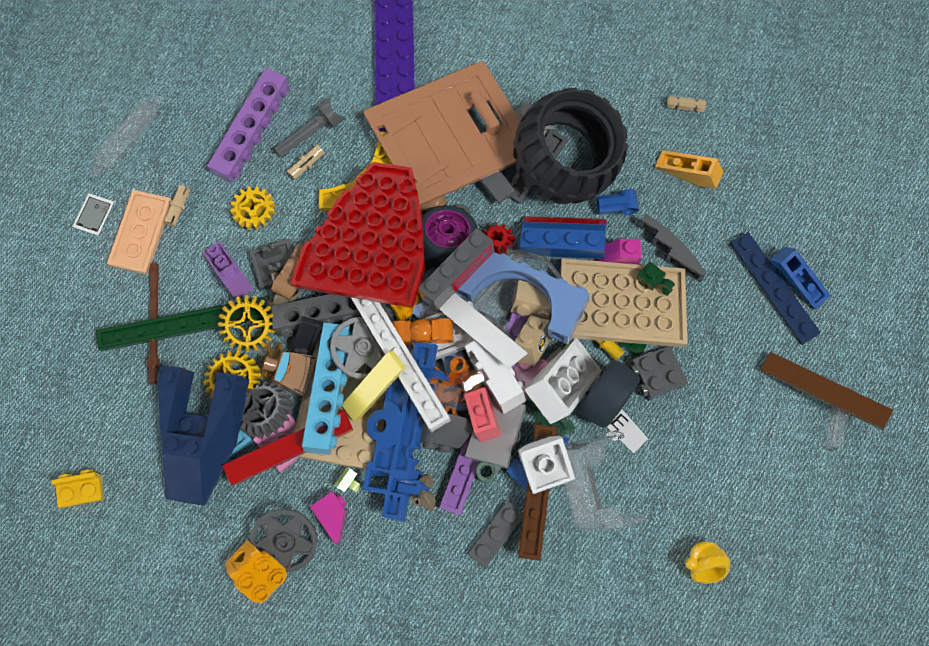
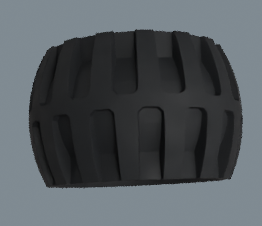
(595, 121)

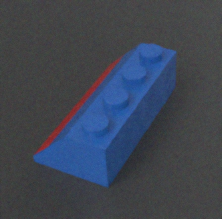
(564, 237)

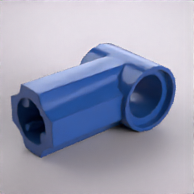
(623, 202)

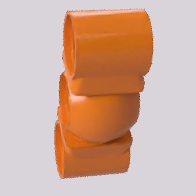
(425, 331)

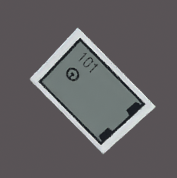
(93, 214)

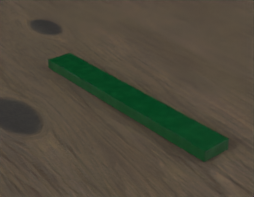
(169, 326)

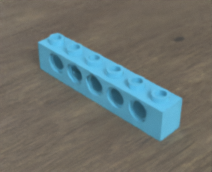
(313, 441)

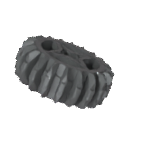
(276, 408)

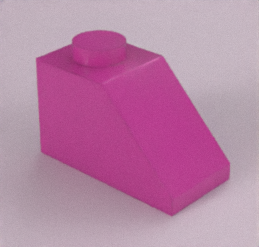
(623, 251)
(332, 515)

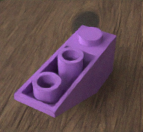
(227, 270)

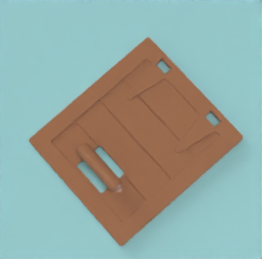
(438, 137)

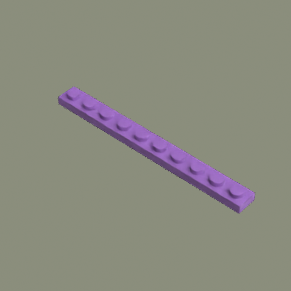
(466, 468)

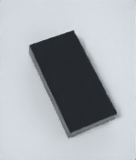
(306, 336)

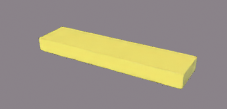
(373, 385)

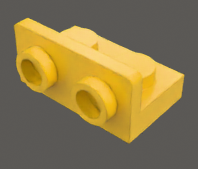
(78, 489)

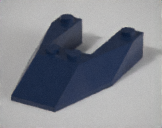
(196, 444)

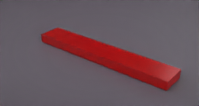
(276, 453)

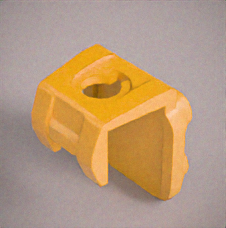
(255, 572)

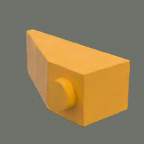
(691, 168)

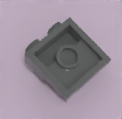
(658, 373)

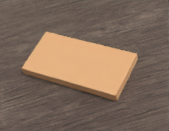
(139, 232)

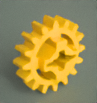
(261, 211)

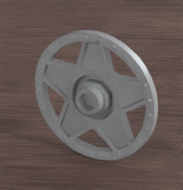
(360, 347)

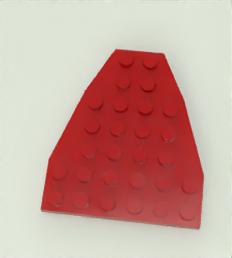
(369, 241)

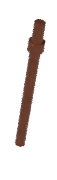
(153, 361)

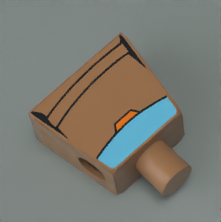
(291, 371)

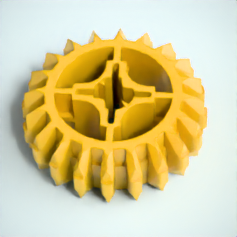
(247, 337)
(224, 364)

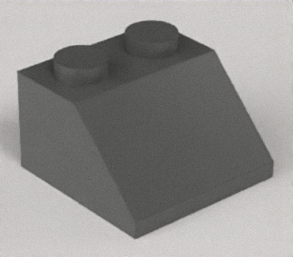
(448, 436)

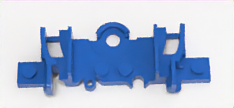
(401, 437)

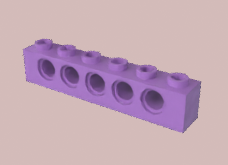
(258, 98)

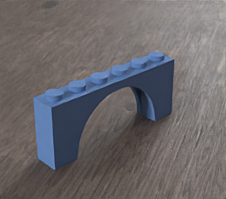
(565, 300)

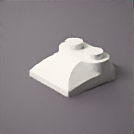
(546, 463)

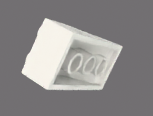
(563, 381)

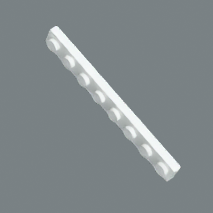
(411, 377)

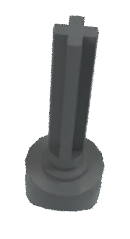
(326, 115)

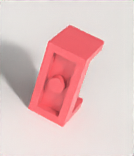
(482, 414)

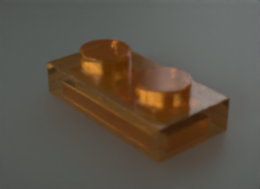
(470, 380)

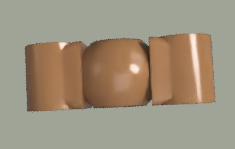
(282, 282)

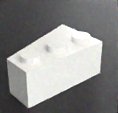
(497, 377)

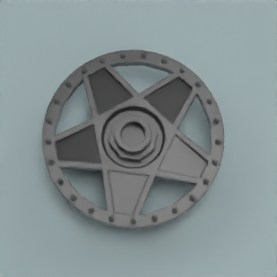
(285, 539)

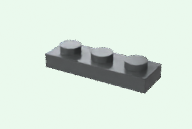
(496, 534)

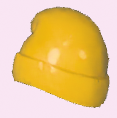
(708, 563)

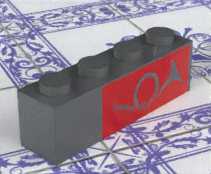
(456, 269)

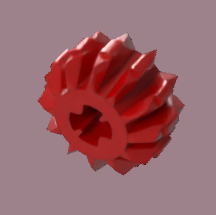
(500, 233)

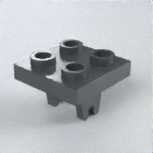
(270, 260)

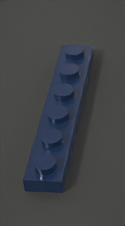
(775, 288)

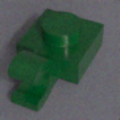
(653, 278)

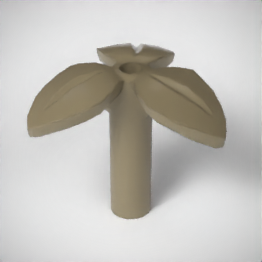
(278, 299)
(425, 498)

